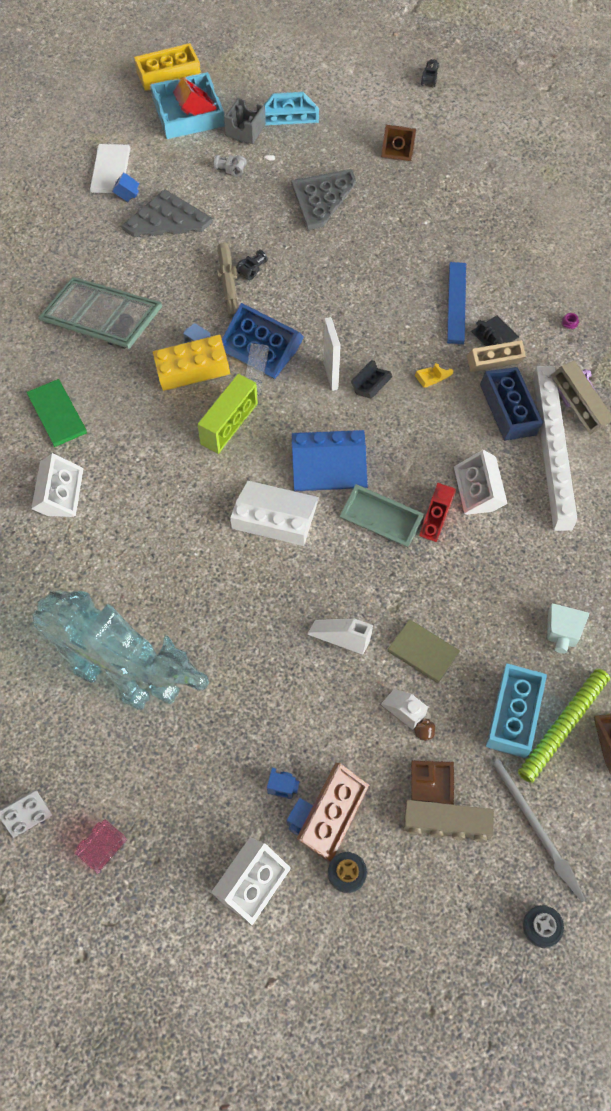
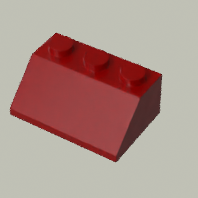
(192, 98)

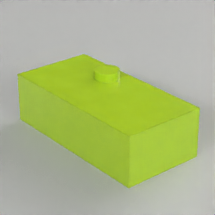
(228, 413)

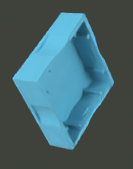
(177, 122)

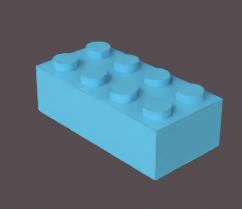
(516, 711)

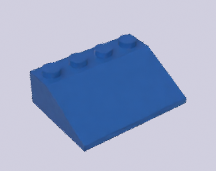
(257, 328)
(329, 460)

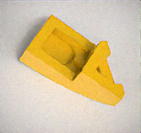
(431, 376)

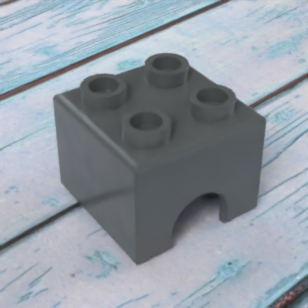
(244, 123)

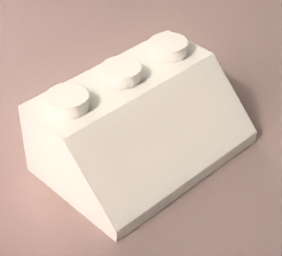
(480, 484)
(57, 487)
(251, 880)

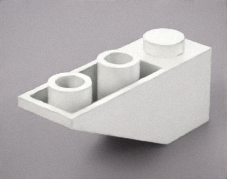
(343, 632)

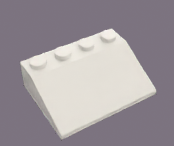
(274, 512)

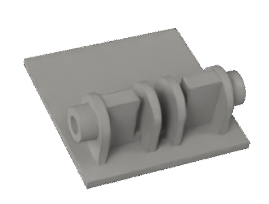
(24, 813)

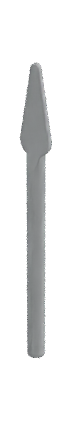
(561, 865)

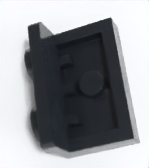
(370, 380)

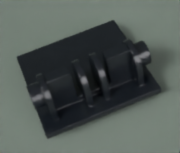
(494, 332)

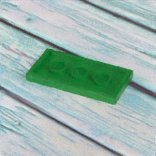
(56, 412)

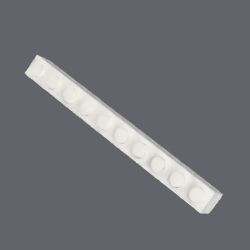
(554, 450)

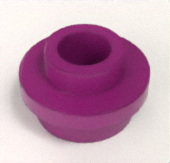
(570, 321)

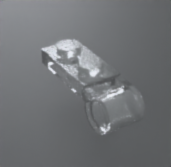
(257, 364)

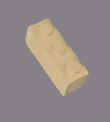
(496, 356)

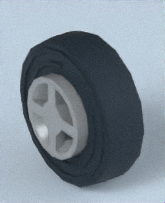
(549, 920)

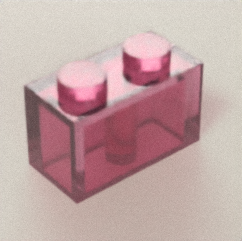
(100, 846)

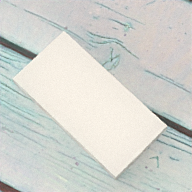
(109, 165)
(331, 353)

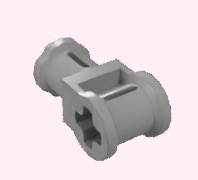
(231, 164)

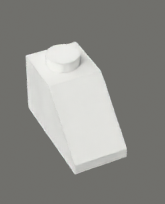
(405, 707)

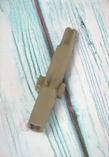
(227, 275)

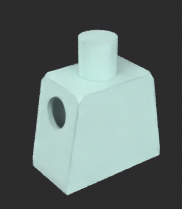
(565, 626)

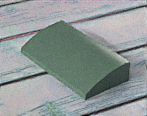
(382, 515)

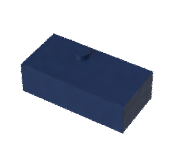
(511, 403)

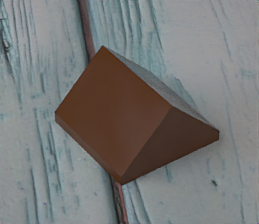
(398, 142)

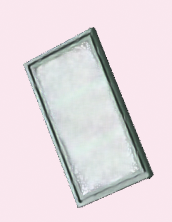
(101, 312)

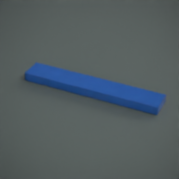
(456, 303)

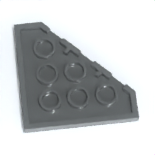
(322, 195)
(166, 214)

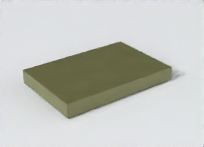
(423, 651)

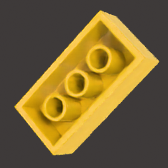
(166, 65)
(191, 362)

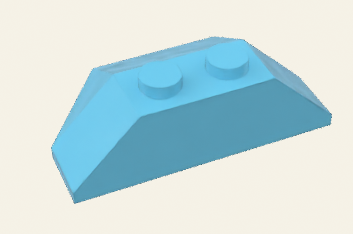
(290, 109)

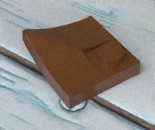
(432, 781)

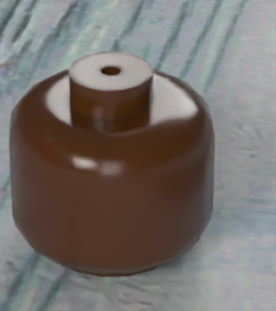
(425, 729)

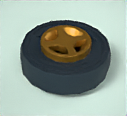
(351, 877)

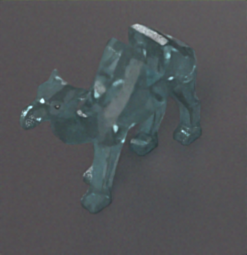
(105, 640)

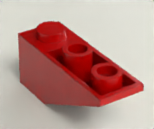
(437, 512)

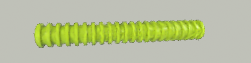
(563, 725)

